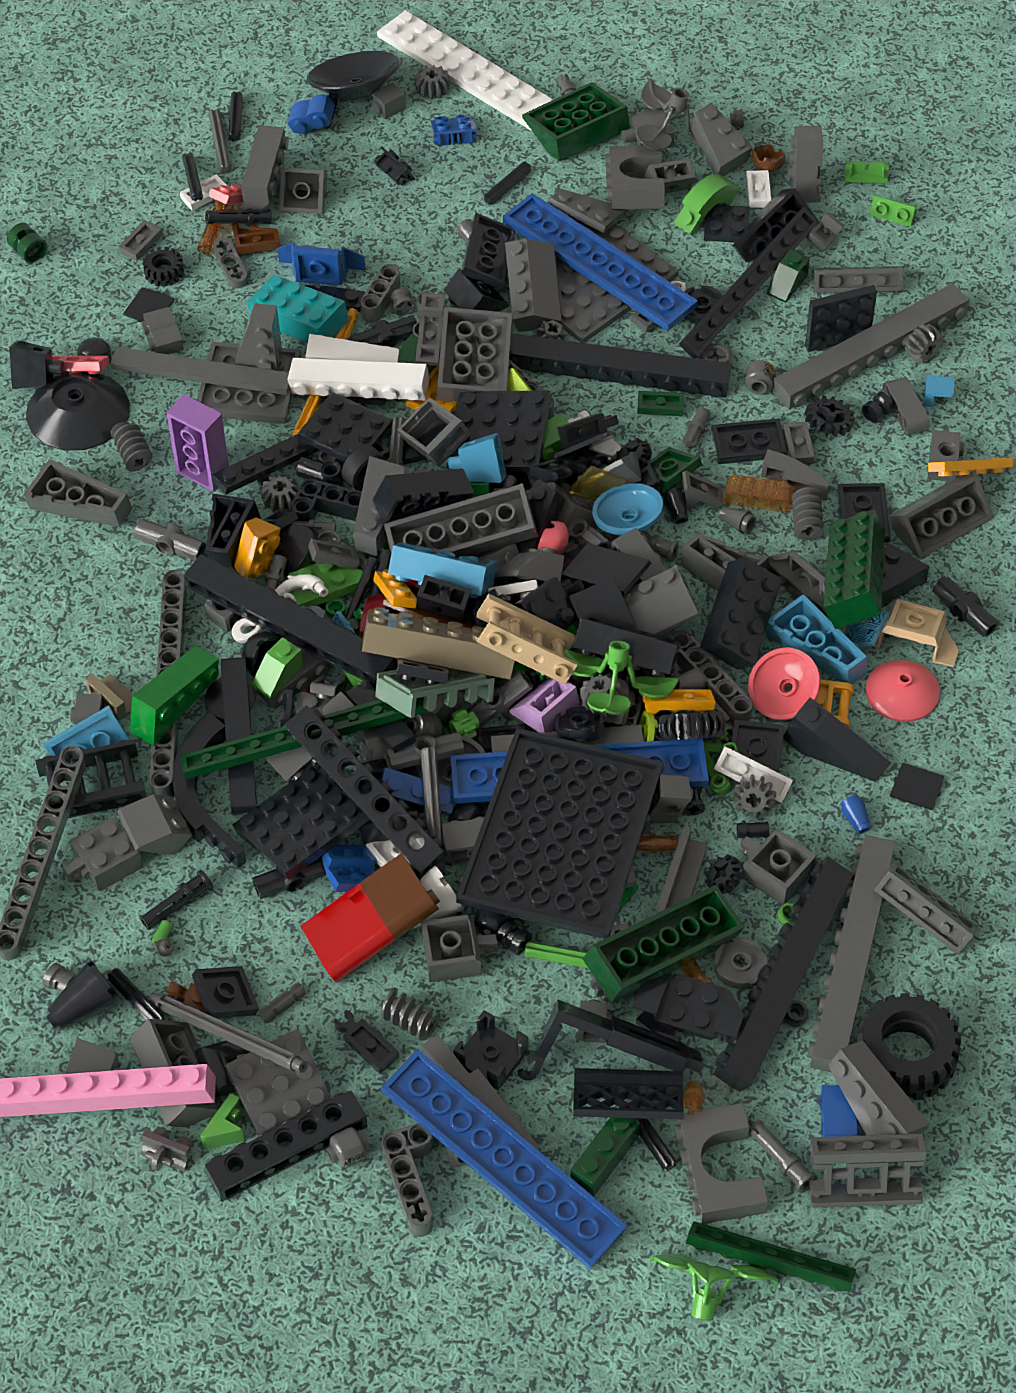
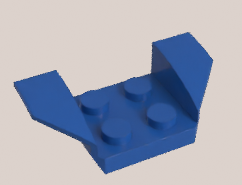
(320, 264)

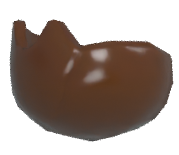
(767, 158)

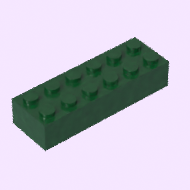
(854, 569)
(663, 943)

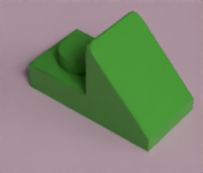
(222, 1127)

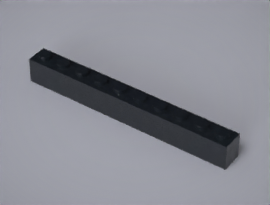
(620, 365)
(286, 618)
(782, 973)

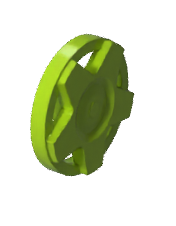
(649, 726)

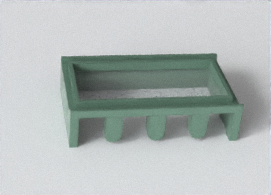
(403, 693)

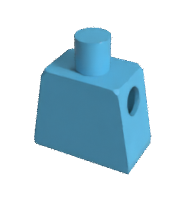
(481, 460)

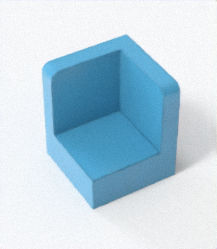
(939, 387)

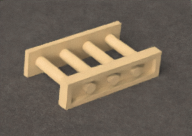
(526, 638)

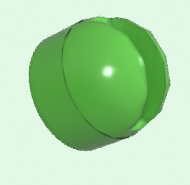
(783, 911)

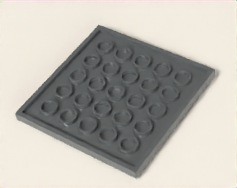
(588, 307)

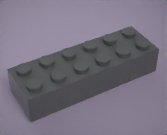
(469, 525)

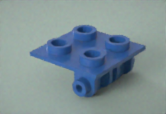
(462, 123)

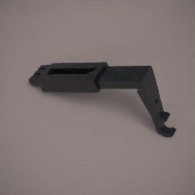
(618, 1035)

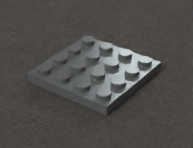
(246, 403)

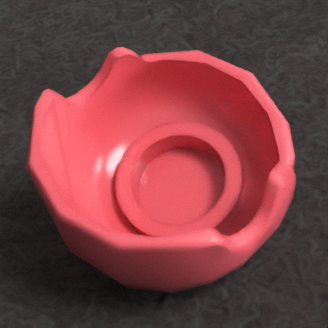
(555, 538)

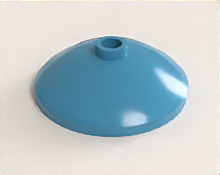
(627, 508)

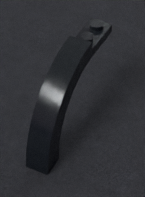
(204, 734)

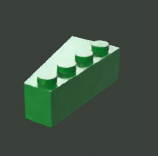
(171, 694)

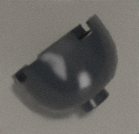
(256, 648)

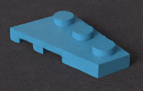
(92, 732)

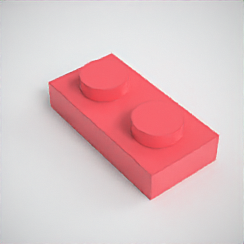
(227, 194)

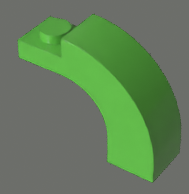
(702, 198)

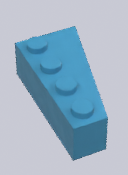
(416, 561)
(810, 631)

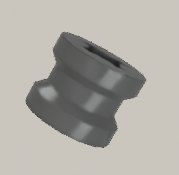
(402, 302)

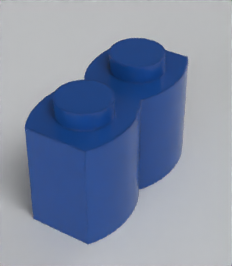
(311, 114)

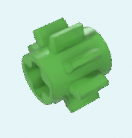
(464, 723)

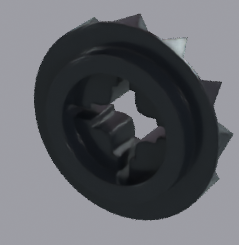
(642, 449)
(732, 867)

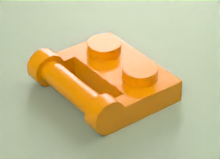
(825, 698)

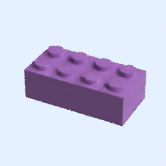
(197, 440)

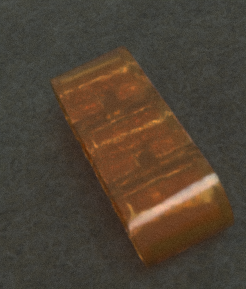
(758, 493)

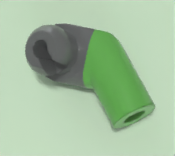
(160, 940)

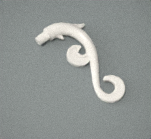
(302, 581)

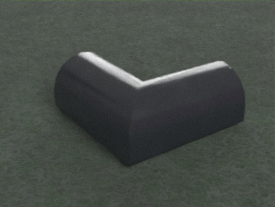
(216, 1057)

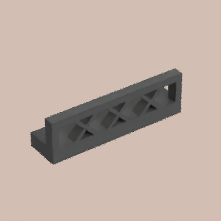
(850, 278)
(683, 871)
(926, 908)

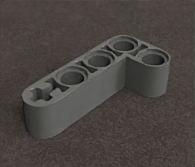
(409, 1182)

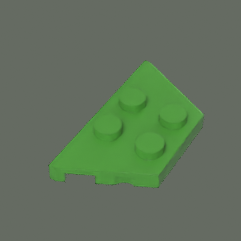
(336, 579)

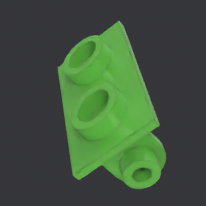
(874, 173)
(892, 210)

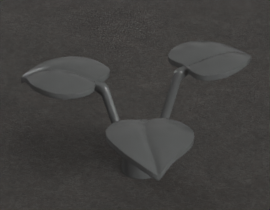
(656, 99)

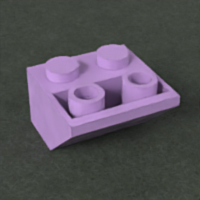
(544, 703)

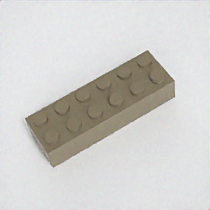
(432, 643)

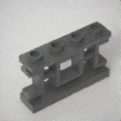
(866, 1153)

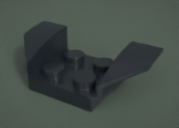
(690, 1006)

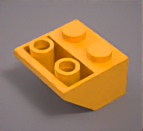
(256, 548)

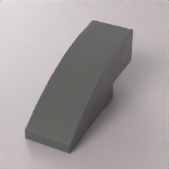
(789, 470)

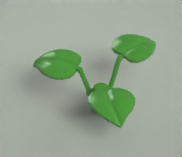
(617, 659)
(706, 1298)

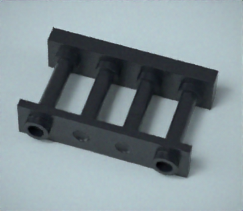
(107, 797)

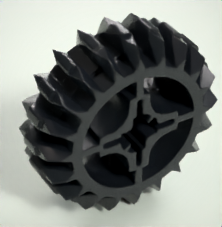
(692, 725)

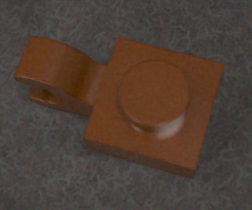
(186, 996)

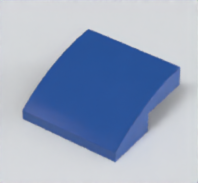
(348, 865)

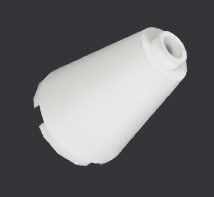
(448, 905)

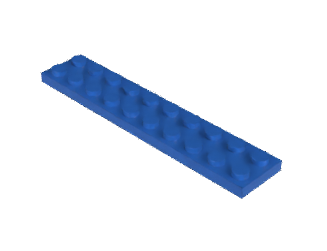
(601, 262)
(477, 774)
(504, 1158)

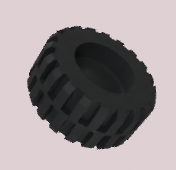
(920, 1018)

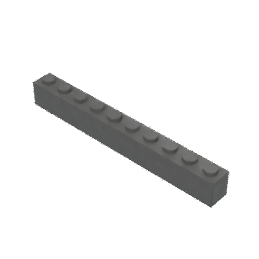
(868, 347)
(853, 952)

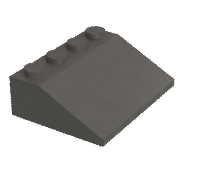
(473, 352)

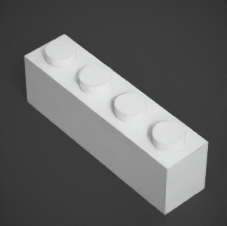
(340, 349)

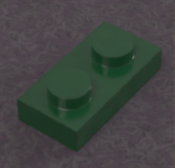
(660, 403)

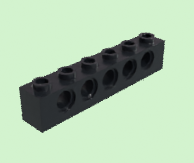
(278, 1158)

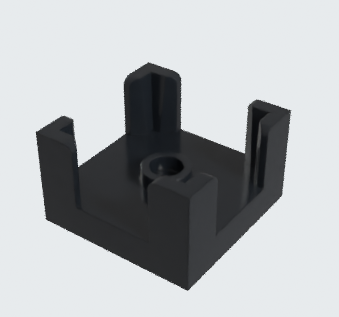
(492, 1051)

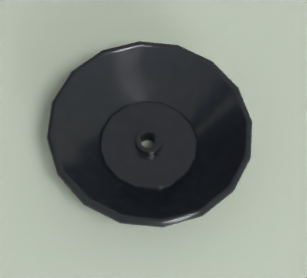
(354, 74)
(77, 411)

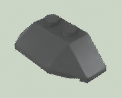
(799, 577)

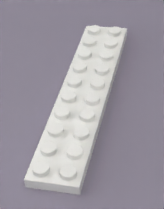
(463, 65)

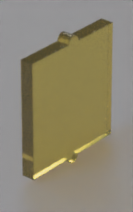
(594, 483)

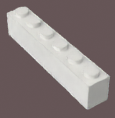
(358, 378)

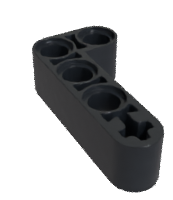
(326, 498)

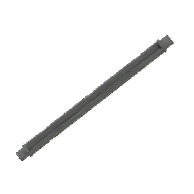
(229, 1032)

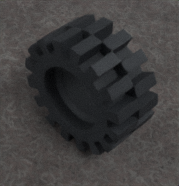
(159, 258)

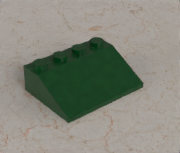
(577, 121)

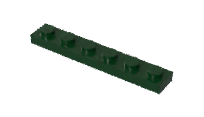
(771, 1256)

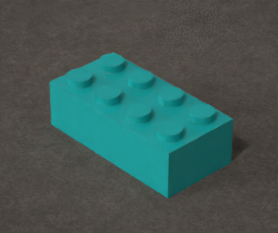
(302, 309)

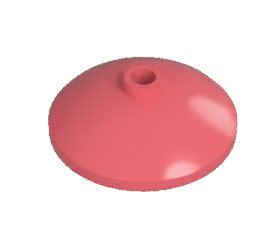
(774, 674)
(901, 699)

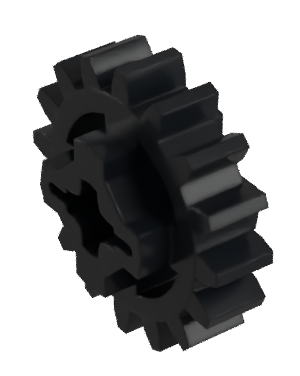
(829, 416)

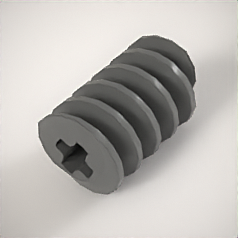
(131, 445)
(807, 513)
(408, 1016)

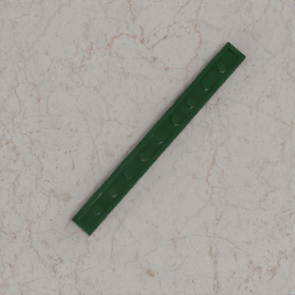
(280, 740)

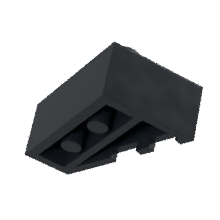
(545, 507)

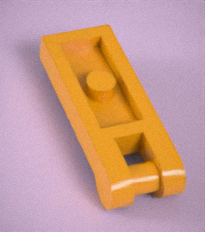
(681, 699)

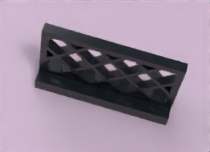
(624, 1084)

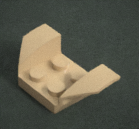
(921, 625)

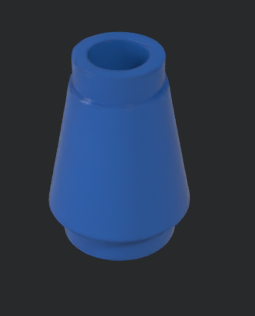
(856, 813)

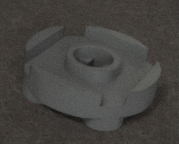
(734, 951)

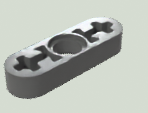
(231, 255)

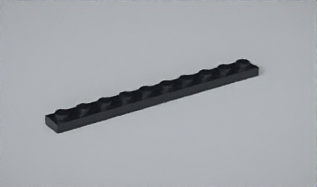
(748, 283)

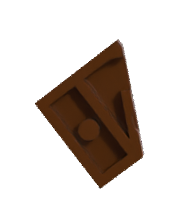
(255, 239)

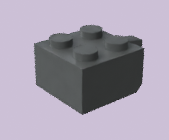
(103, 855)
(776, 865)
(454, 947)

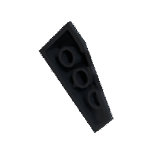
(769, 223)
(827, 739)

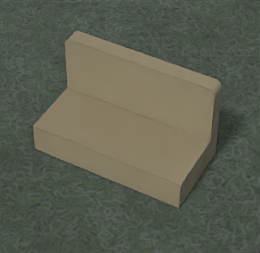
(113, 693)

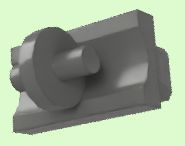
(164, 1151)

